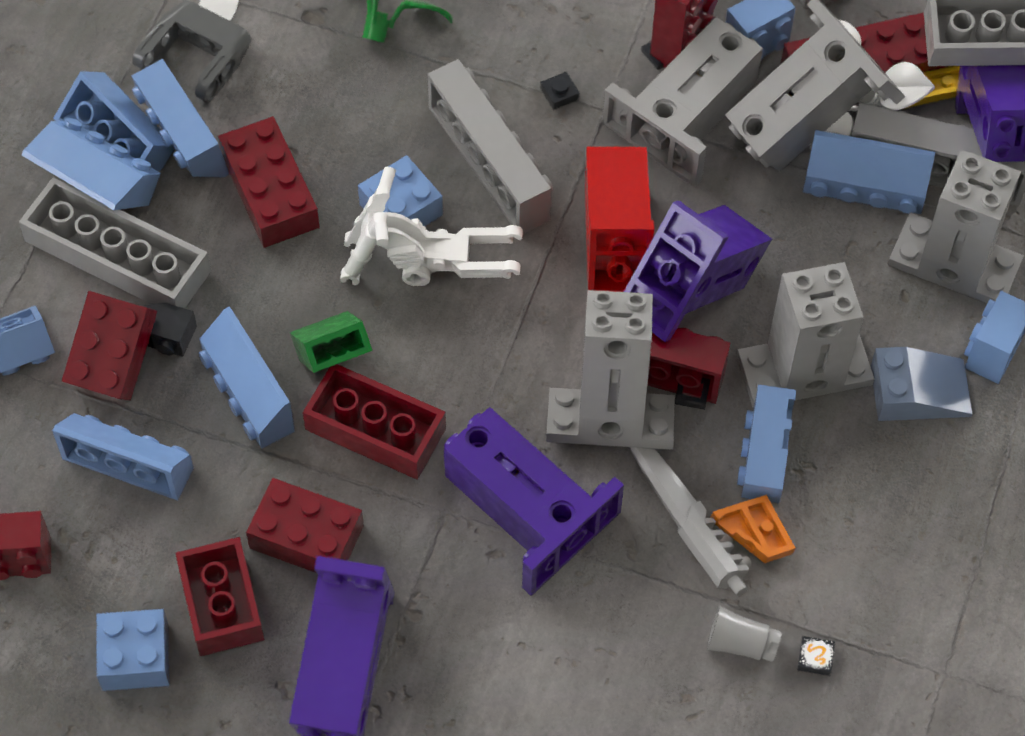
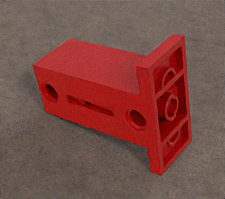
(616, 215)

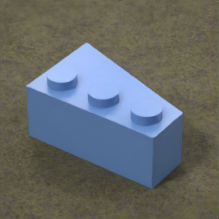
(767, 443)

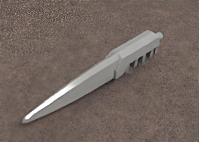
(708, 546)

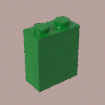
(331, 341)

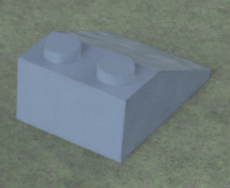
(919, 385)

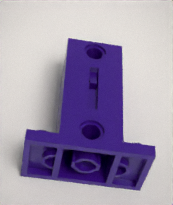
(996, 109)
(696, 262)
(528, 495)
(341, 648)

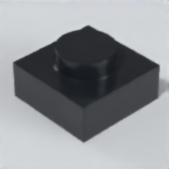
(559, 90)

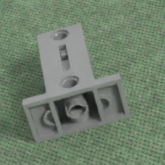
(808, 92)
(686, 99)
(961, 240)
(811, 337)
(615, 368)

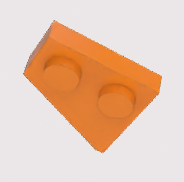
(756, 528)

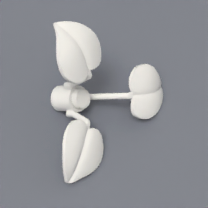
(904, 75)

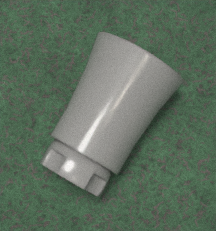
(742, 636)

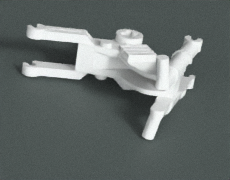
(418, 249)

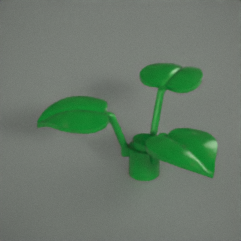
(377, 23)

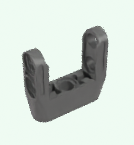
(205, 30)

